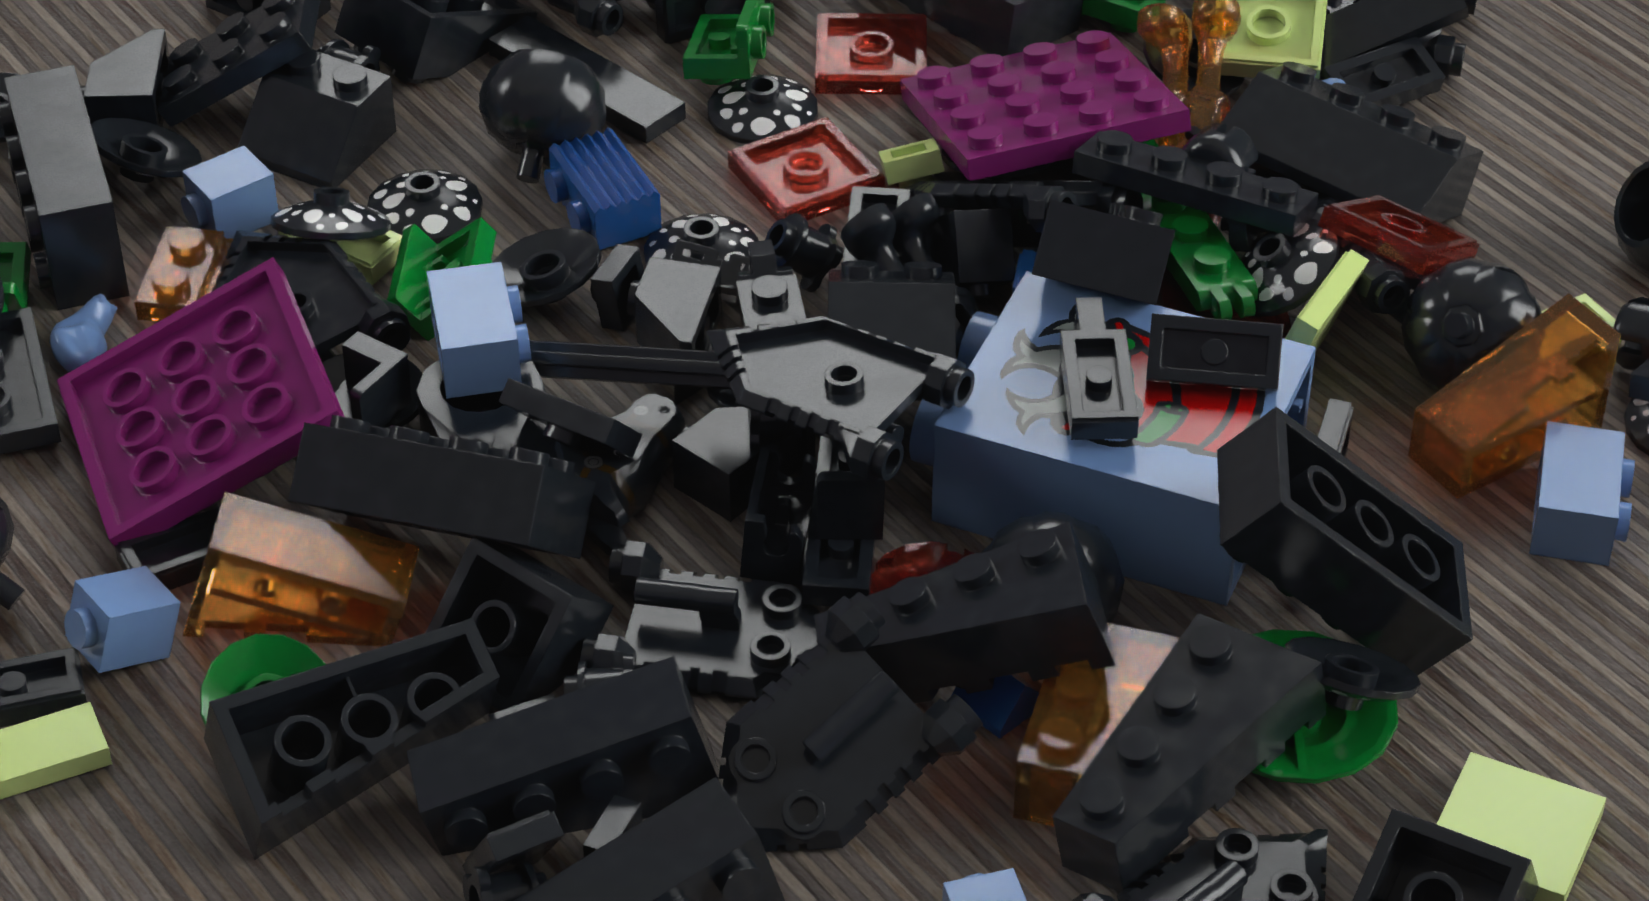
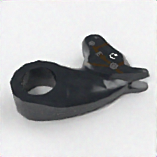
(621, 481)

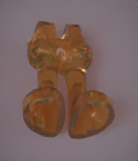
(1172, 34)

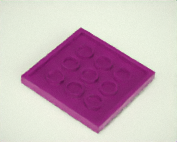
(1040, 103)
(197, 404)

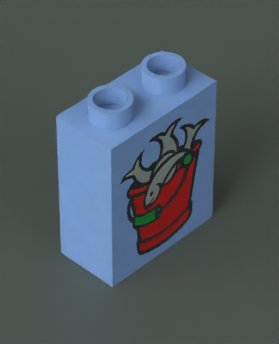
(1149, 494)

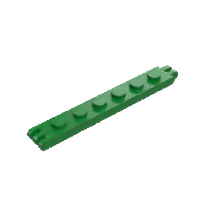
(1204, 261)

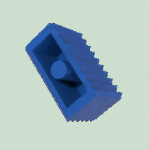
(603, 189)

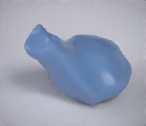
(82, 334)

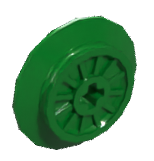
(1338, 742)

